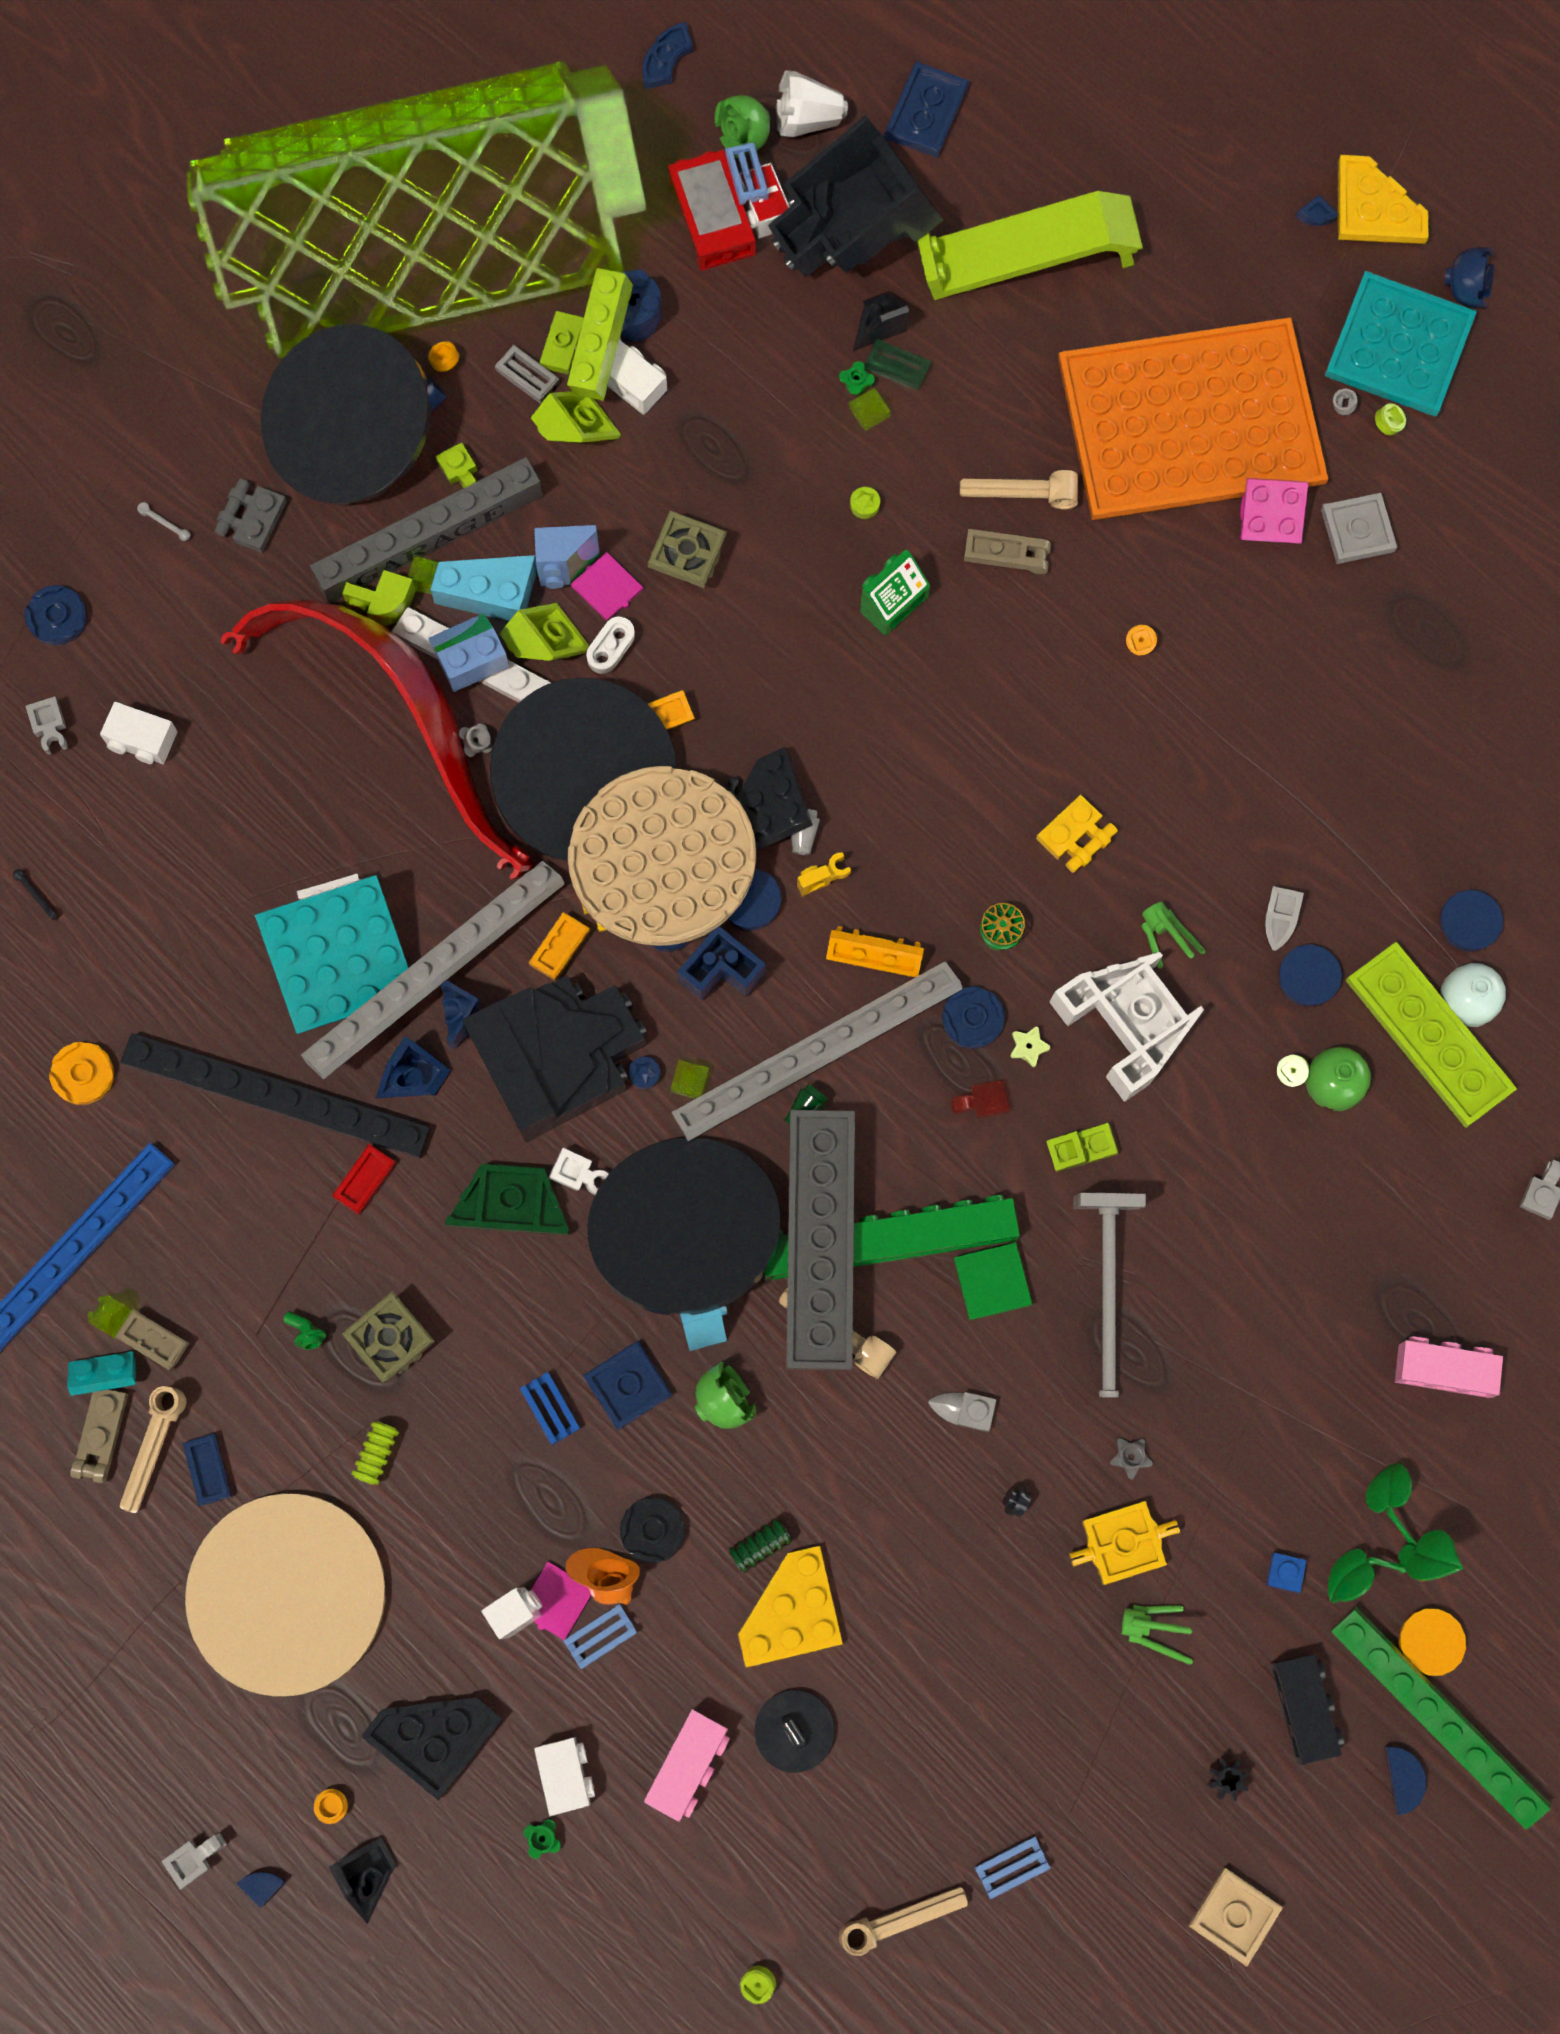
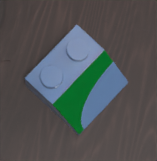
(564, 553)
(469, 652)

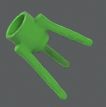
(1161, 919)
(1136, 1624)

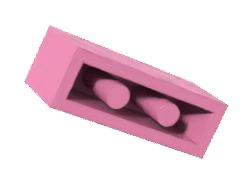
(1449, 1367)
(687, 1766)

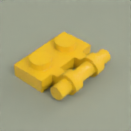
(1070, 827)

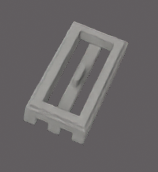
(544, 388)

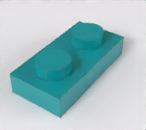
(101, 1373)

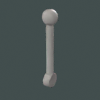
(144, 509)

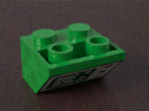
(894, 592)

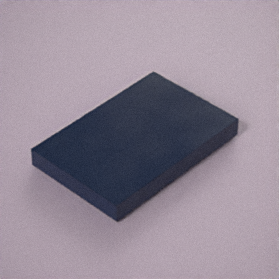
(926, 109)

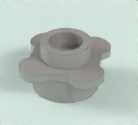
(481, 733)

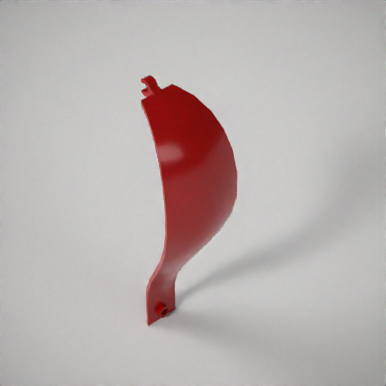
(420, 693)

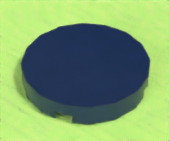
(56, 615)
(759, 904)
(1471, 920)
(1309, 975)
(973, 1017)

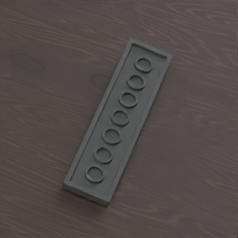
(820, 1240)

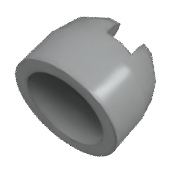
(1338, 400)

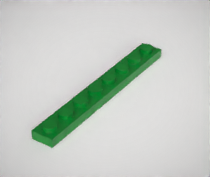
(1441, 1718)

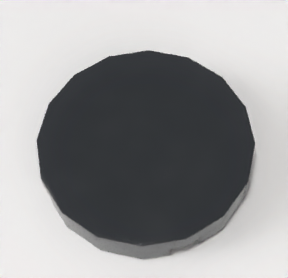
(652, 1530)

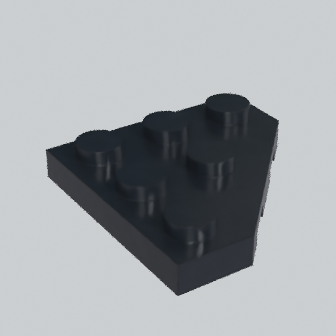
(774, 799)
(433, 1739)

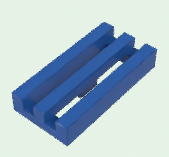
(536, 1384)

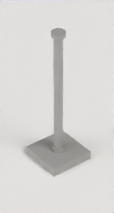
(1109, 1206)

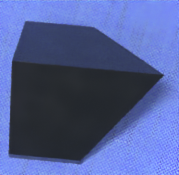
(881, 319)
(364, 1876)

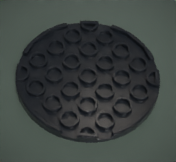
(345, 414)
(564, 749)
(684, 1226)

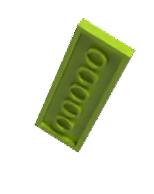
(1431, 1034)

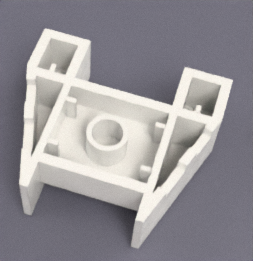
(1136, 1010)

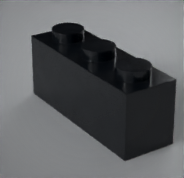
(1307, 1709)

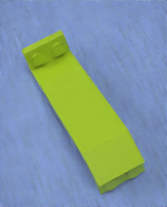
(1030, 242)

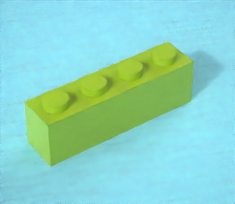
(600, 334)

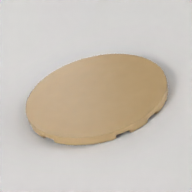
(662, 856)
(285, 1595)

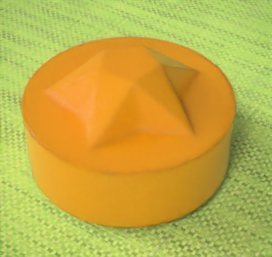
(443, 356)
(1141, 639)

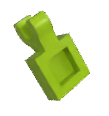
(457, 465)

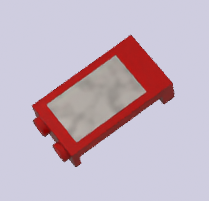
(712, 210)

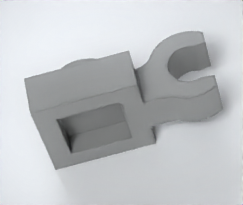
(1542, 1194)
(190, 1861)

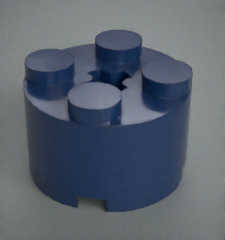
(643, 309)

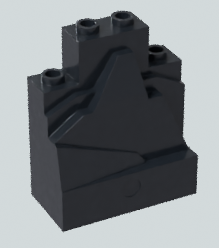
(850, 204)
(556, 1052)

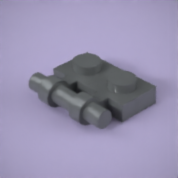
(258, 520)

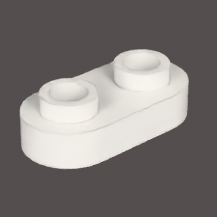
(609, 646)

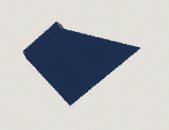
(457, 1006)
(411, 1072)

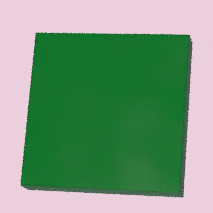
(992, 1281)

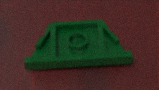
(509, 1201)

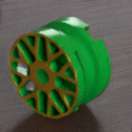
(1002, 926)

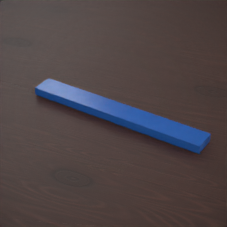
(81, 1241)

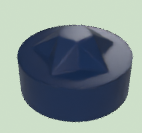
(644, 1073)

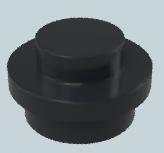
(1016, 1500)

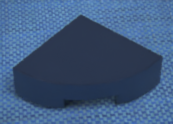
(1317, 213)
(261, 1886)

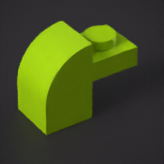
(386, 603)

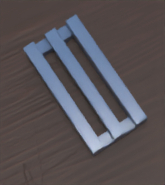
(751, 194)
(569, 1642)
(986, 1880)

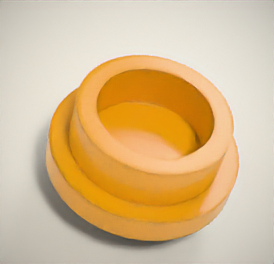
(330, 1806)

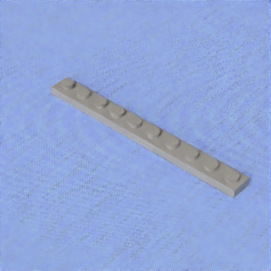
(432, 970)
(816, 1050)

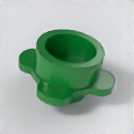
(854, 386)
(550, 1844)

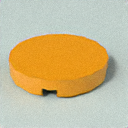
(81, 1073)
(1432, 1641)

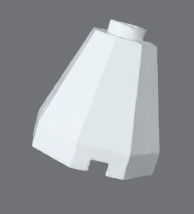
(807, 105)

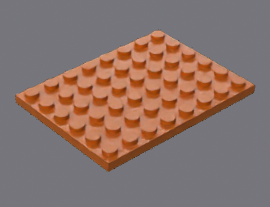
(1190, 417)

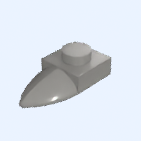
(1282, 915)
(965, 1409)

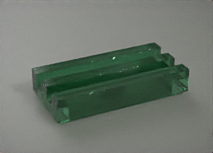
(890, 372)

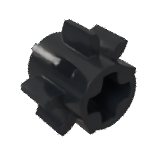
(1236, 1784)

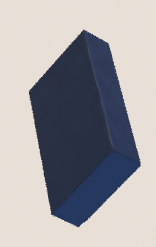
(207, 1470)

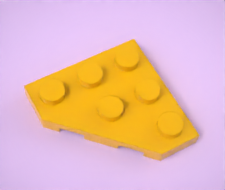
(1375, 205)
(792, 1613)

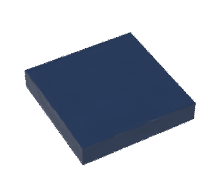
(627, 1385)

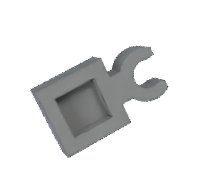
(47, 720)

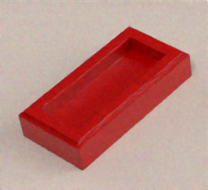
(364, 1179)

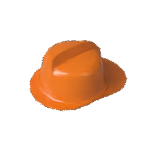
(604, 1574)

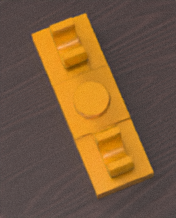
(874, 952)

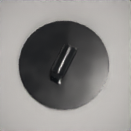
(794, 1731)

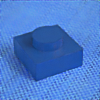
(1286, 1573)

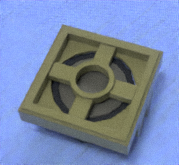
(685, 551)
(389, 1339)

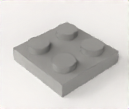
(1358, 528)

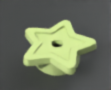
(1023, 1052)

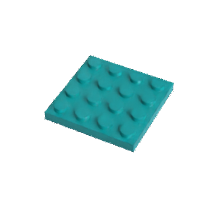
(1400, 343)
(332, 951)

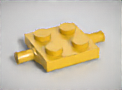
(1124, 1543)

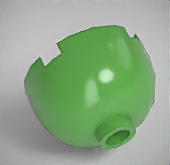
(742, 122)
(1338, 1078)
(722, 1398)

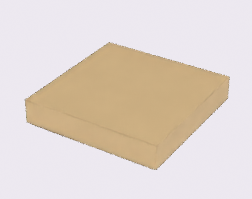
(1235, 1916)

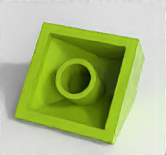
(573, 419)
(543, 634)

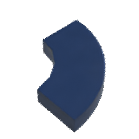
(664, 54)

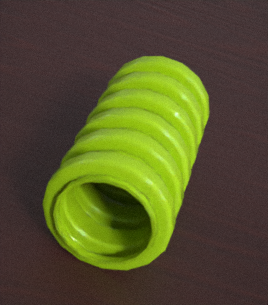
(375, 1453)

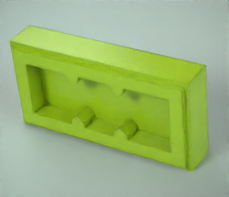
(561, 342)

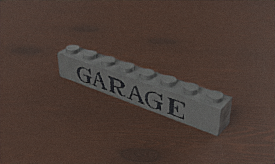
(428, 529)

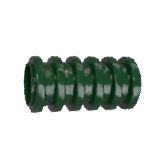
(760, 1545)

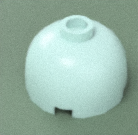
(1474, 993)

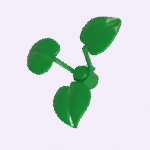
(1427, 1560)

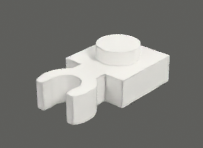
(573, 1171)

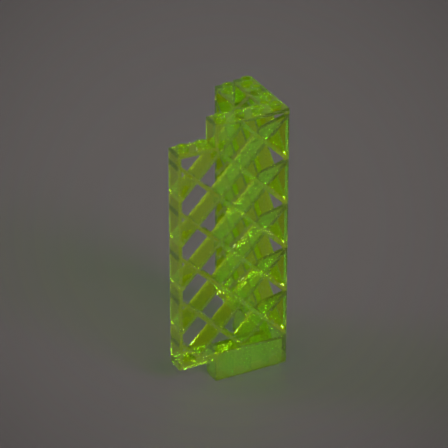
(386, 142)

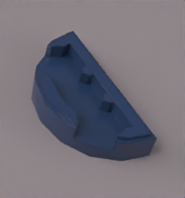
(1406, 1779)

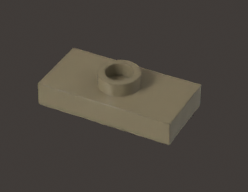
(152, 1340)

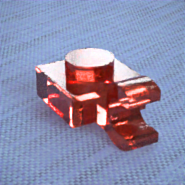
(985, 1099)

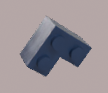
(720, 958)

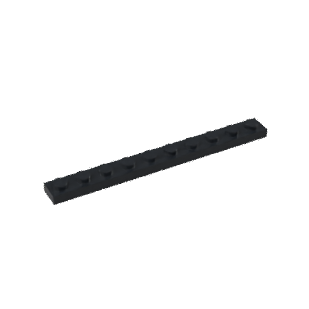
(275, 1096)

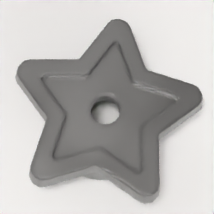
(1131, 1466)

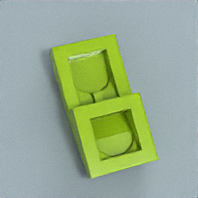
(1082, 1147)

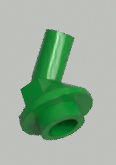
(309, 1336)

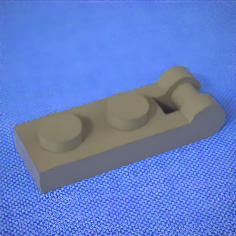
(1007, 550)
(99, 1435)

